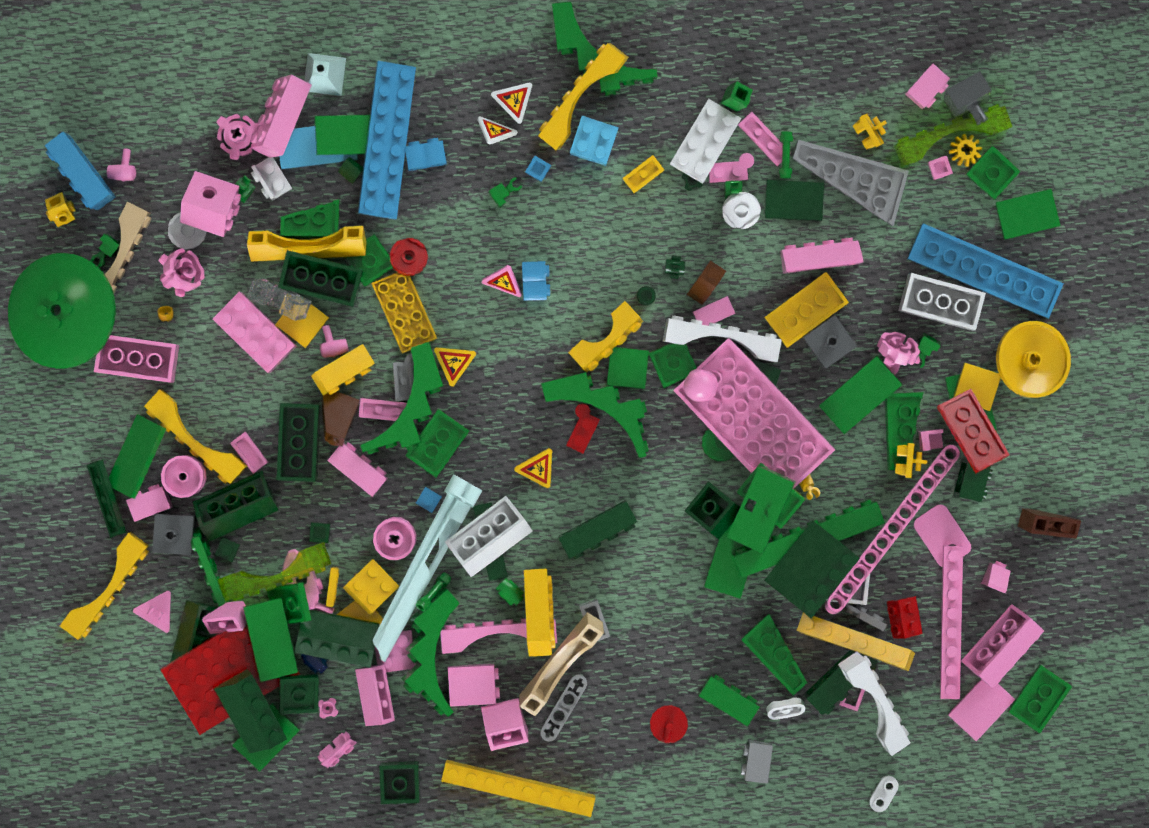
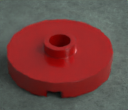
(412, 248)

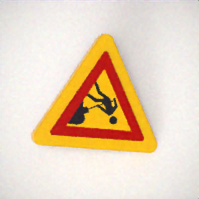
(454, 362)
(537, 468)

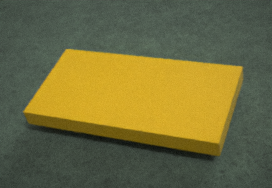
(404, 311)

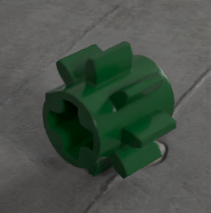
(674, 267)

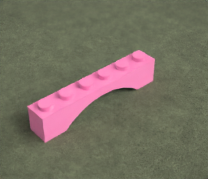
(457, 639)

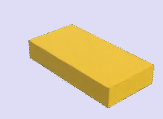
(332, 587)

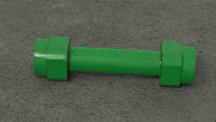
(786, 137)
(425, 601)

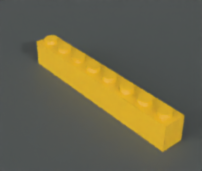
(518, 788)

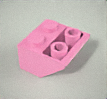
(504, 724)

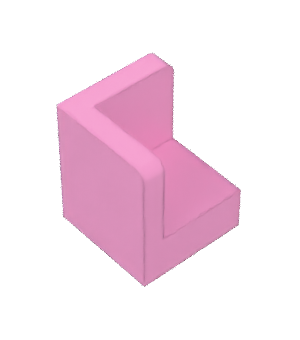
(930, 439)

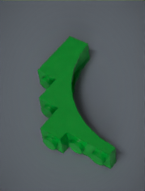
(571, 38)
(626, 413)
(404, 428)
(423, 649)

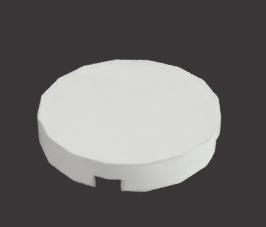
(741, 210)
(188, 238)

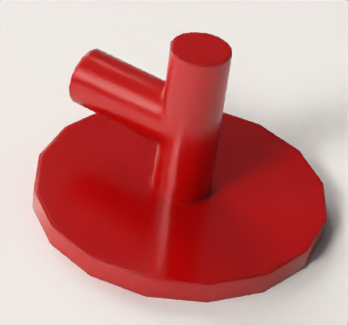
(668, 724)

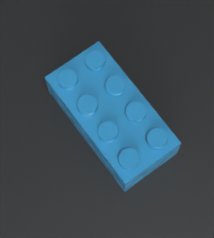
(80, 171)

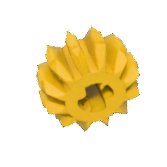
(960, 142)

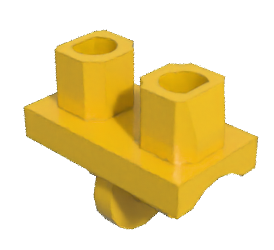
(866, 124)
(908, 451)

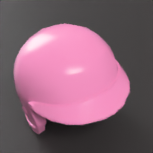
(700, 385)

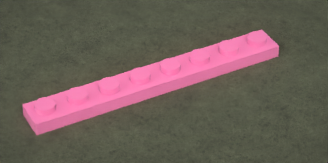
(951, 622)

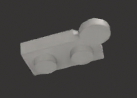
(403, 378)
(860, 613)

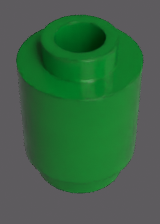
(510, 592)

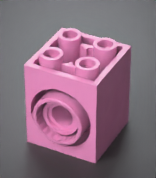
(210, 204)

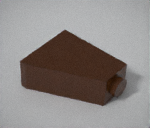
(706, 282)
(338, 416)

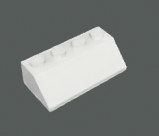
(488, 536)

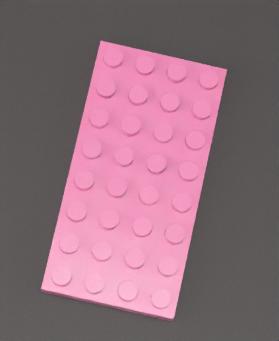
(757, 418)

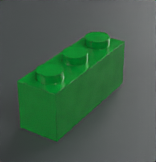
(729, 699)

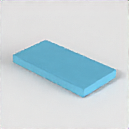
(302, 151)

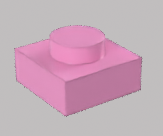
(940, 167)

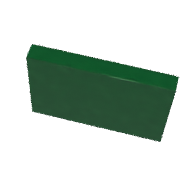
(794, 200)

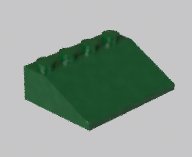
(811, 569)

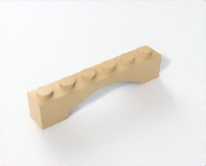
(132, 223)
(577, 642)

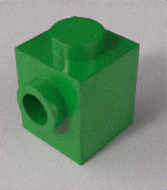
(736, 96)

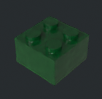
(972, 485)
(713, 510)
(399, 782)

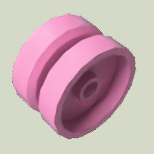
(194, 471)
(383, 538)

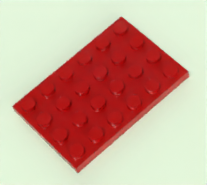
(207, 666)

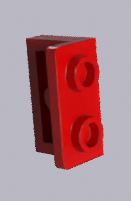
(904, 617)

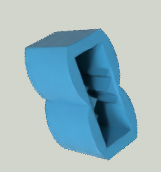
(425, 155)
(534, 281)

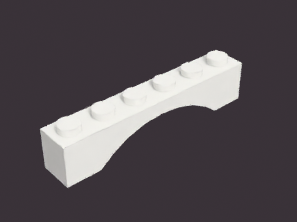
(761, 347)
(889, 730)

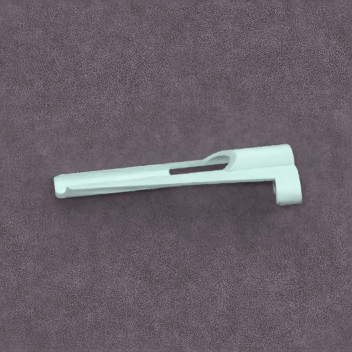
(456, 505)

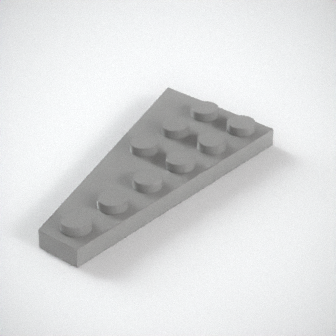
(865, 181)

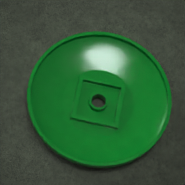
(85, 313)

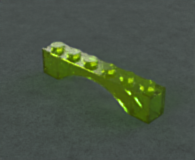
(914, 149)
(307, 560)

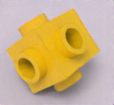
(60, 209)

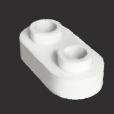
(785, 708)
(884, 794)

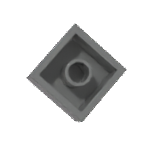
(968, 97)
(829, 342)
(173, 533)

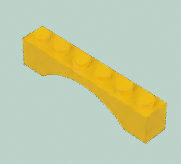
(559, 127)
(344, 243)
(166, 410)
(128, 554)
(856, 641)

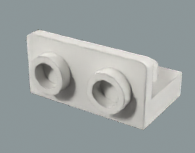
(271, 178)

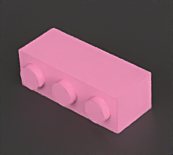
(358, 468)
(375, 695)

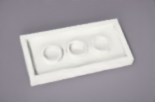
(705, 141)

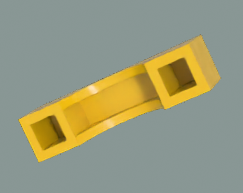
(624, 322)

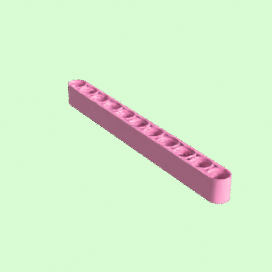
(896, 520)

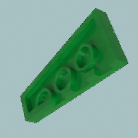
(901, 420)
(209, 565)
(772, 651)

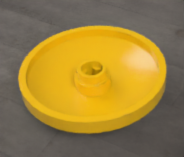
(1033, 359)

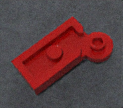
(583, 430)

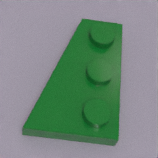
(312, 223)

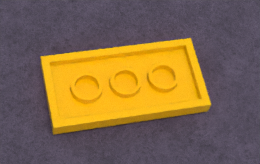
(806, 309)

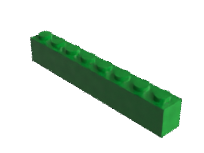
(840, 526)

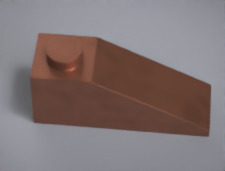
(1048, 523)

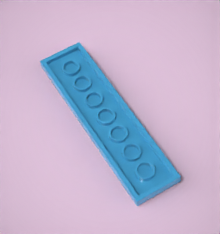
(386, 140)
(985, 271)

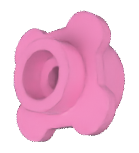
(326, 713)

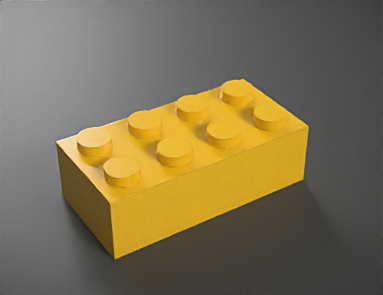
(539, 612)

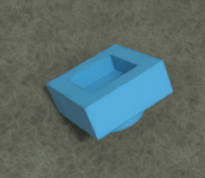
(538, 168)
(428, 499)

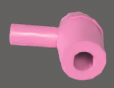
(124, 171)
(332, 347)

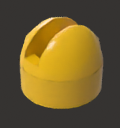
(165, 317)

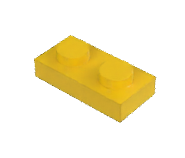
(643, 174)

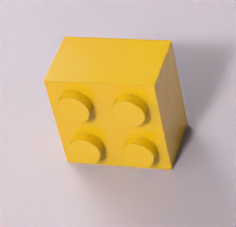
(371, 587)

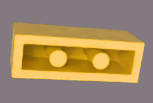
(343, 370)

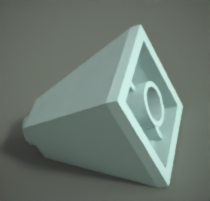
(328, 81)

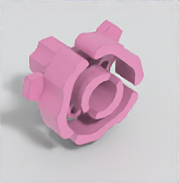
(230, 128)
(179, 272)
(897, 353)

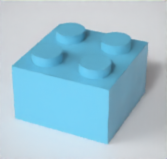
(593, 140)

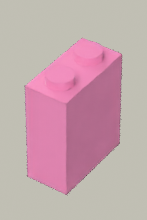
(473, 684)

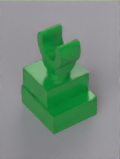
(732, 187)
(245, 188)
(500, 192)
(108, 247)
(926, 346)

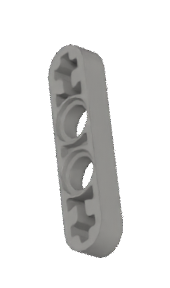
(566, 709)

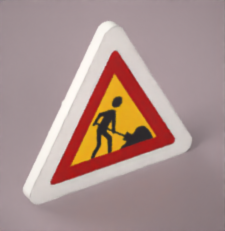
(514, 100)
(494, 131)

